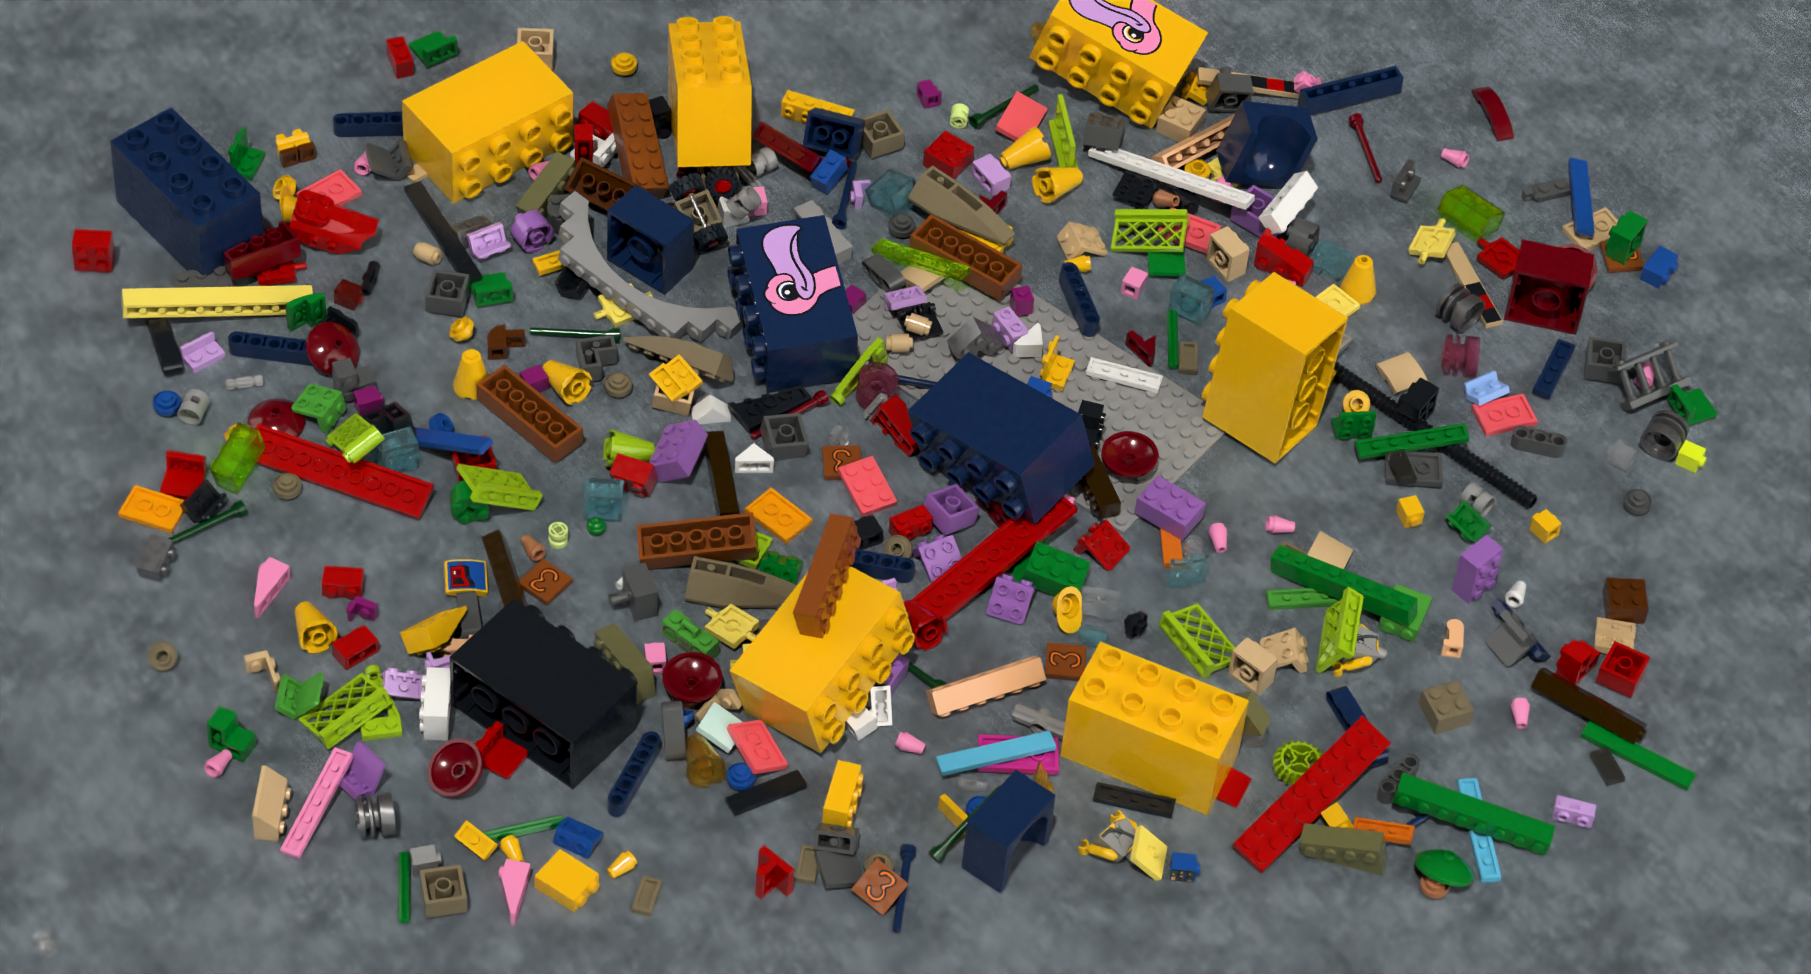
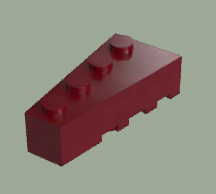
(262, 251)

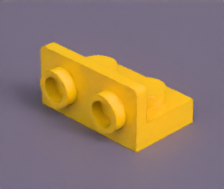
(1194, 90)

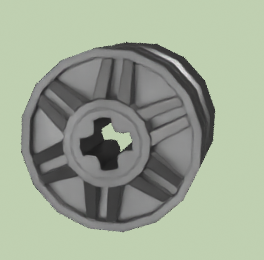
(1460, 307)
(1664, 435)
(375, 815)

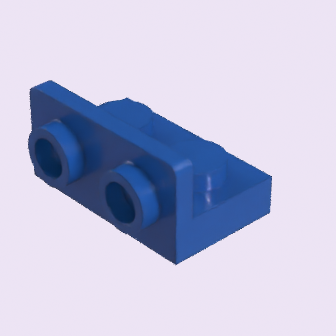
(576, 837)

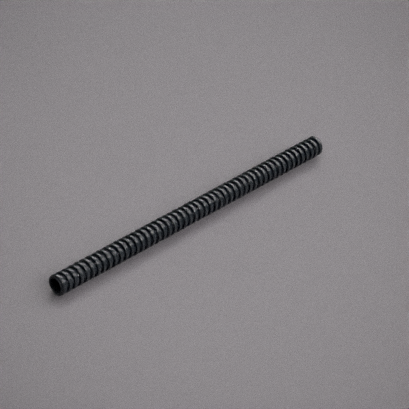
(1454, 451)

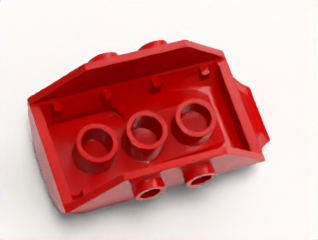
(329, 225)

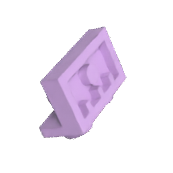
(904, 297)
(201, 352)
(402, 685)
(1574, 811)

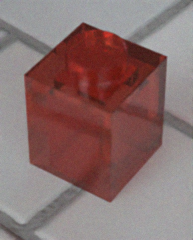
(348, 294)

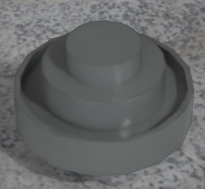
(901, 225)
(1637, 501)

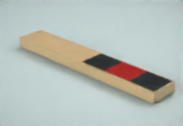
(1260, 84)
(1467, 277)

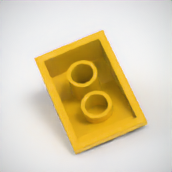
(432, 631)

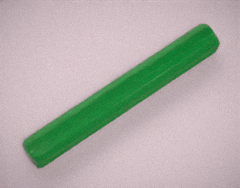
(1172, 333)
(525, 828)
(404, 888)

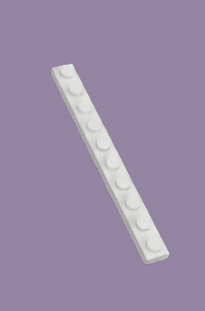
(1174, 176)

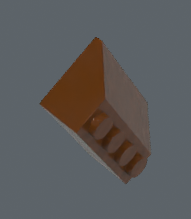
(598, 184)

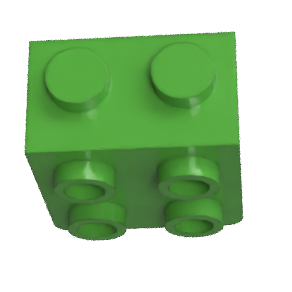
(322, 404)
(296, 697)

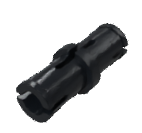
(370, 277)

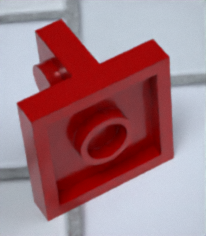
(772, 874)

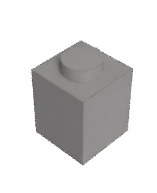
(424, 858)

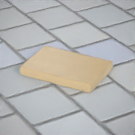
(1603, 221)

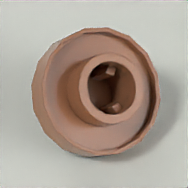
(1433, 888)

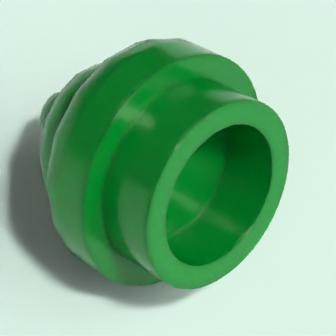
(596, 526)

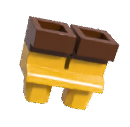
(295, 148)

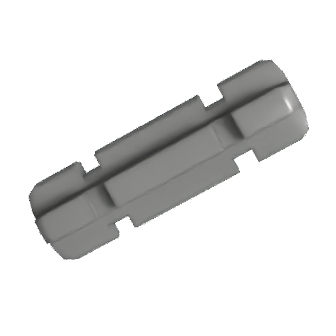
(748, 177)
(244, 382)
(871, 409)

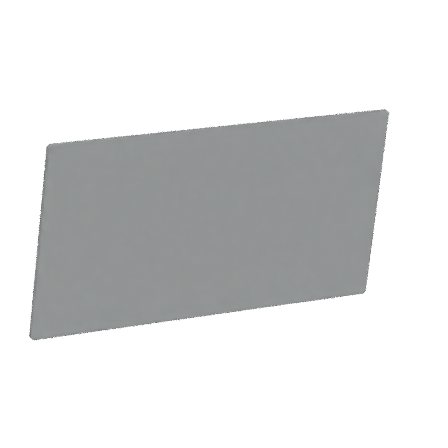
(1167, 417)

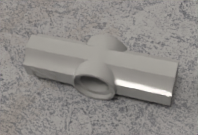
(1039, 720)

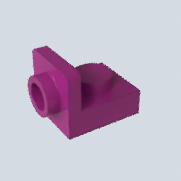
(362, 607)

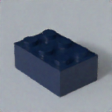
(833, 131)

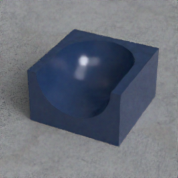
(1266, 144)
(650, 239)
(1012, 814)

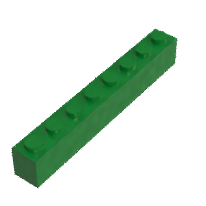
(1334, 580)
(1473, 814)

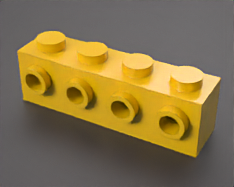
(796, 106)

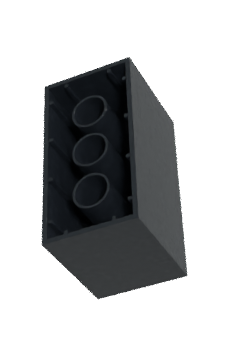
(545, 691)

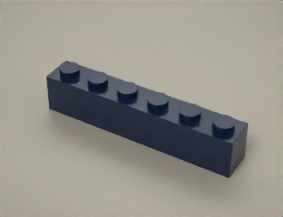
(1351, 90)

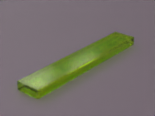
(921, 259)

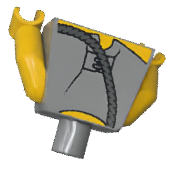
(1366, 652)
(1114, 841)

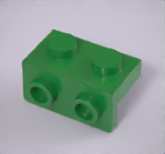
(1468, 522)
(781, 566)

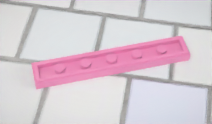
(316, 803)

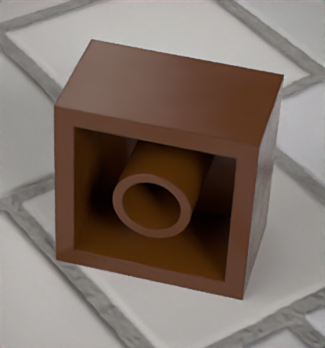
(1625, 600)

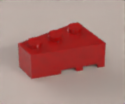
(1277, 257)
(895, 421)

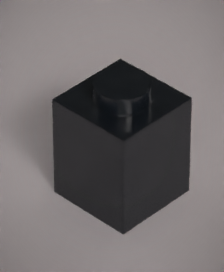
(1188, 200)

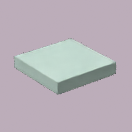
(715, 725)

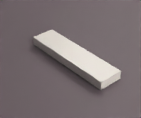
(1124, 375)

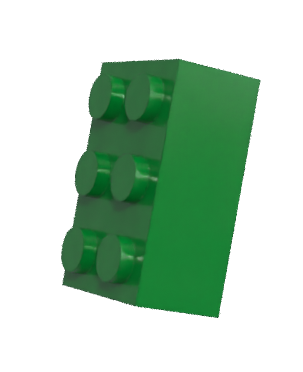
(1055, 569)

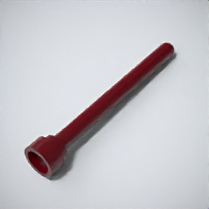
(1356, 121)
(819, 399)

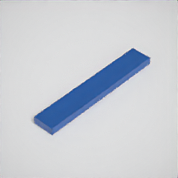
(1581, 197)
(452, 441)

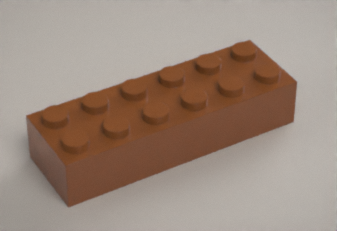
(637, 142)
(989, 268)
(529, 413)
(708, 537)
(826, 576)

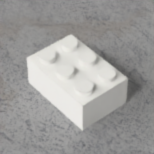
(436, 704)

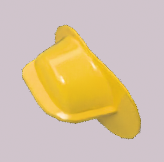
(287, 204)
(1068, 608)

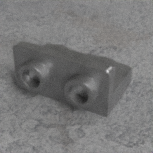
(1405, 182)
(469, 226)

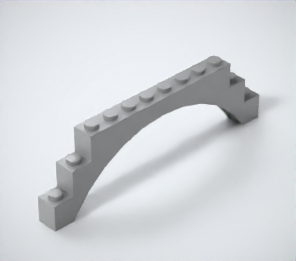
(662, 317)

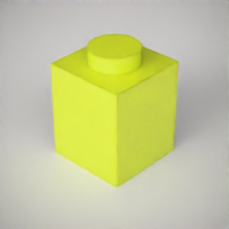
(1691, 456)

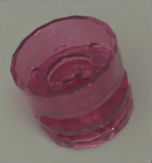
(1461, 354)
(873, 380)

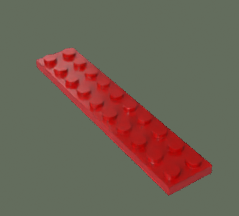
(331, 470)
(990, 560)
(1311, 794)

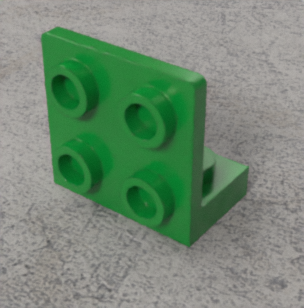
(434, 48)
(244, 158)
(492, 290)
(1691, 405)
(1353, 425)

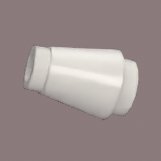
(1516, 594)

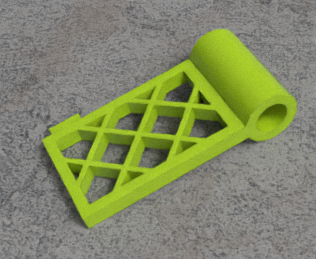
(355, 447)

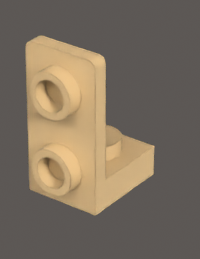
(260, 661)
(724, 697)

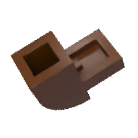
(500, 339)

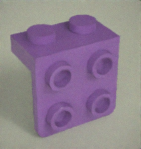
(938, 555)
(1010, 599)
(363, 772)

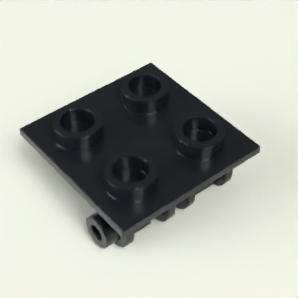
(1135, 189)
(927, 311)

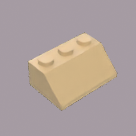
(270, 805)

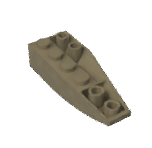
(958, 206)
(699, 358)
(726, 583)

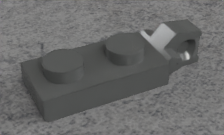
(1547, 191)

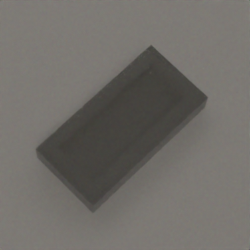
(1401, 467)
(1607, 766)

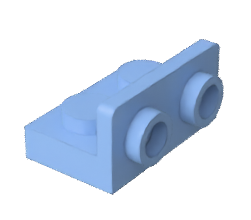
(1485, 388)

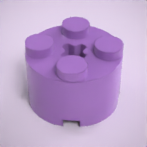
(532, 231)

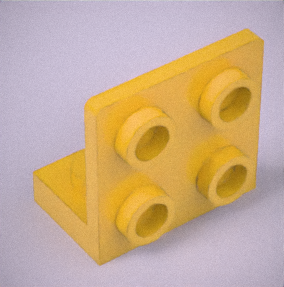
(1056, 367)

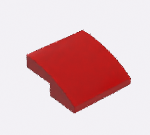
(1233, 788)

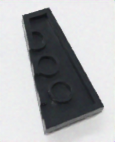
(751, 411)

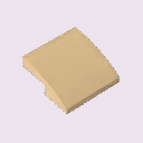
(923, 278)
(1400, 372)
(1330, 550)
(1613, 630)

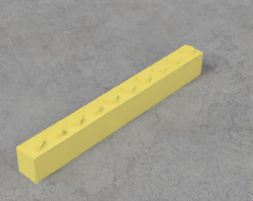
(209, 301)

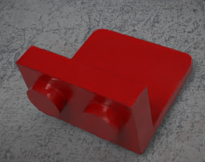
(183, 473)
(1103, 543)
(499, 753)

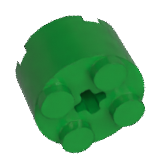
(463, 507)

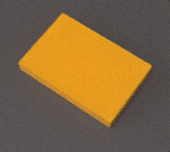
(152, 509)
(778, 515)

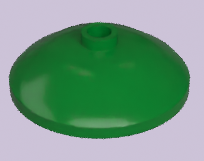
(1444, 867)

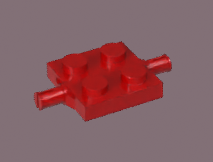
(1498, 256)
(279, 274)

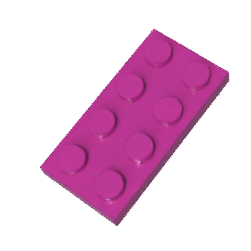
(1025, 765)

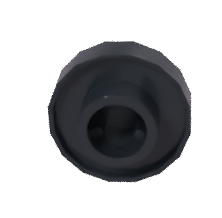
(1135, 624)

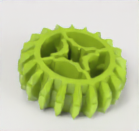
(1299, 758)

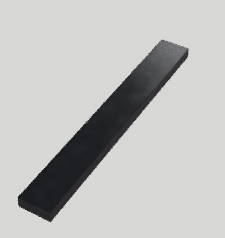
(442, 231)

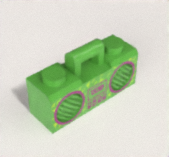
(689, 636)

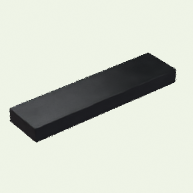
(766, 793)
(1134, 800)

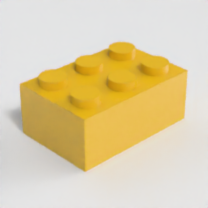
(843, 794)

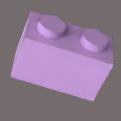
(991, 174)

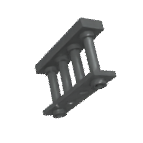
(1649, 394)

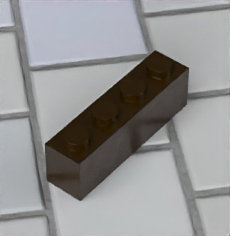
(1100, 490)

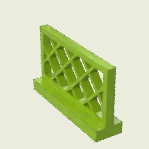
(1062, 135)
(1150, 219)
(499, 487)
(1340, 630)
(1189, 645)
(350, 717)

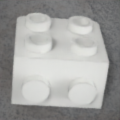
(602, 150)

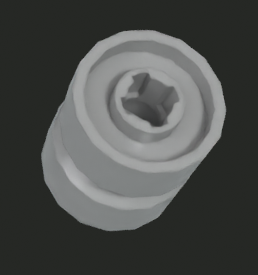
(762, 161)
(744, 202)
(193, 407)
(1478, 499)

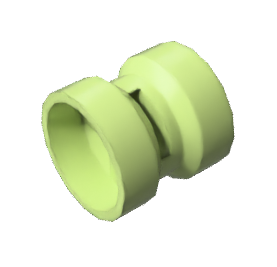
(959, 116)
(558, 535)

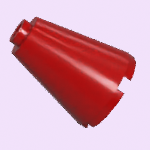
(925, 625)

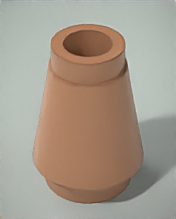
(1165, 199)
(533, 549)

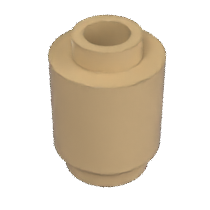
(427, 253)
(918, 324)
(899, 343)

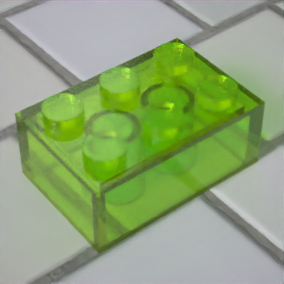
(1471, 211)
(237, 458)

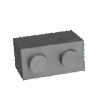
(156, 558)

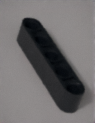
(164, 346)

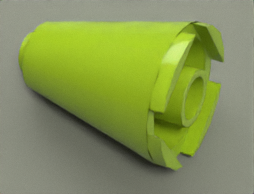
(627, 445)

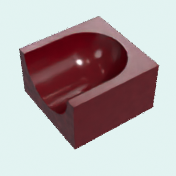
(1549, 287)

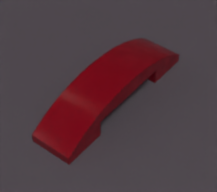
(1495, 111)

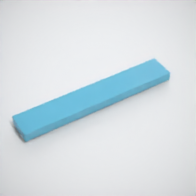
(995, 753)
(1481, 844)

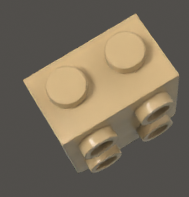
(1078, 238)
(1287, 648)

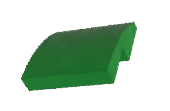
(1166, 263)
(304, 310)

